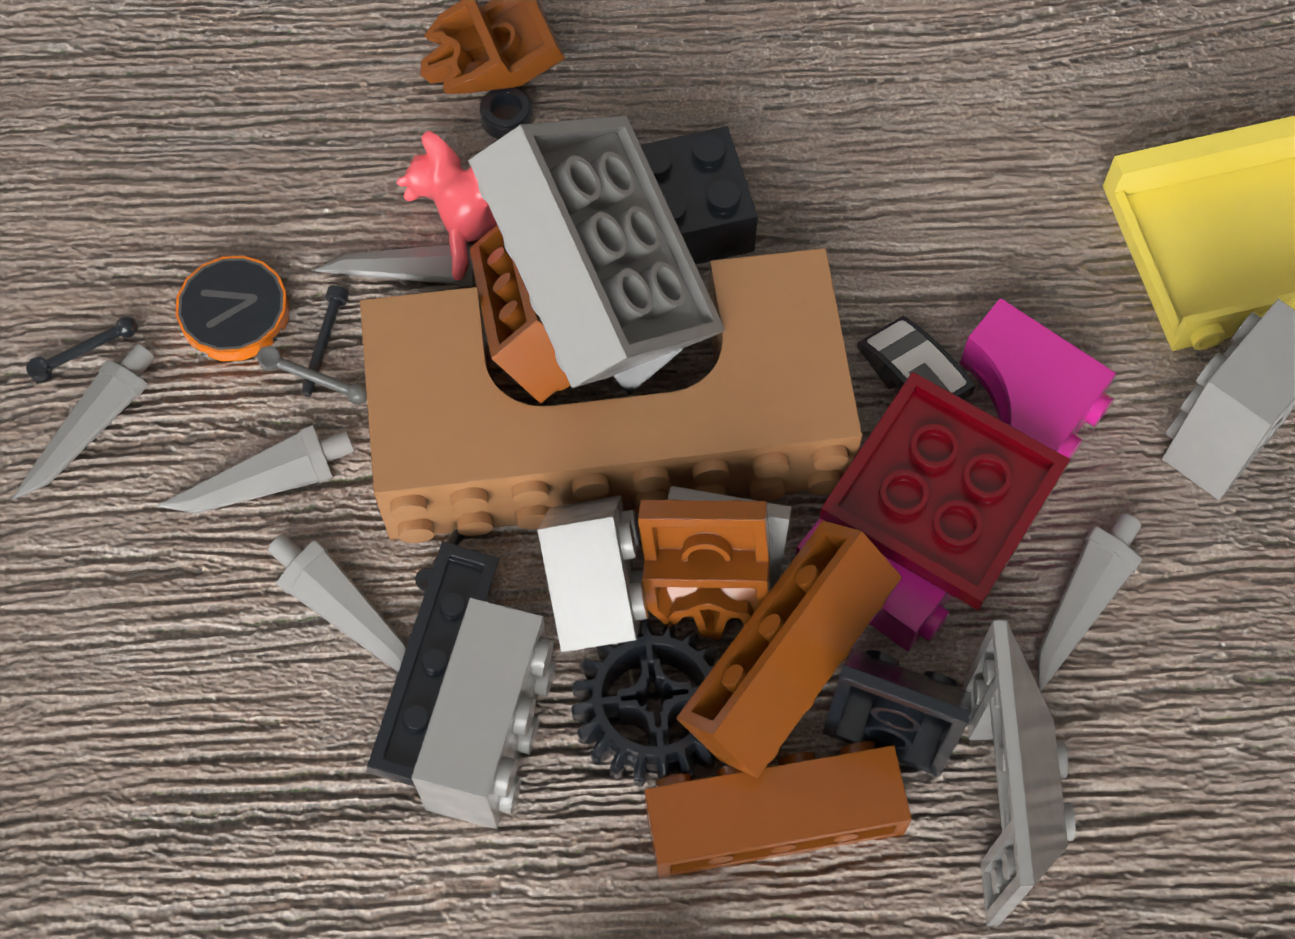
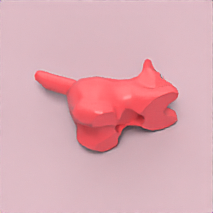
(455, 195)

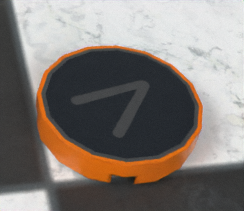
(232, 307)

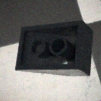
(899, 708)

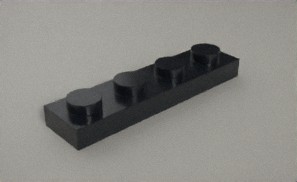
(453, 581)

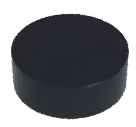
(505, 110)

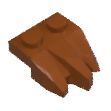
(490, 46)
(705, 560)

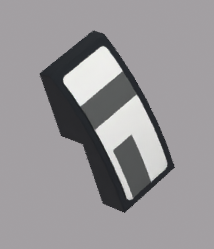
(908, 348)

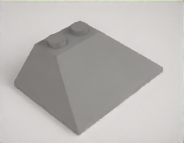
(1028, 772)

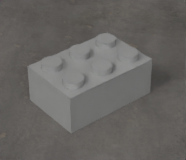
(1237, 402)
(485, 714)

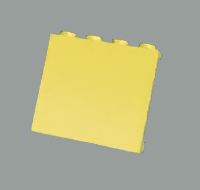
(1210, 227)

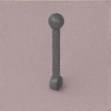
(270, 359)

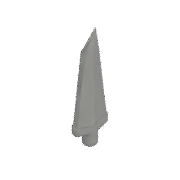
(412, 264)
(101, 403)
(279, 468)
(1094, 582)
(328, 591)

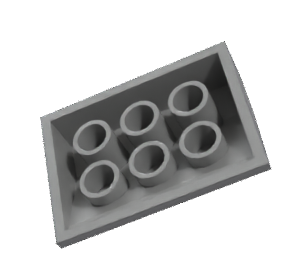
(595, 245)

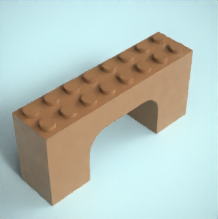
(472, 459)

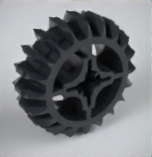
(631, 703)

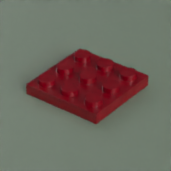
(945, 489)

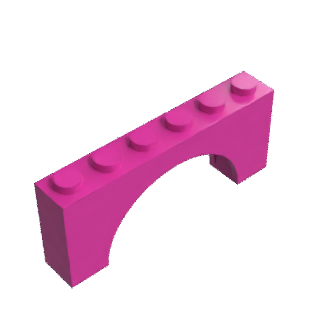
(1037, 388)

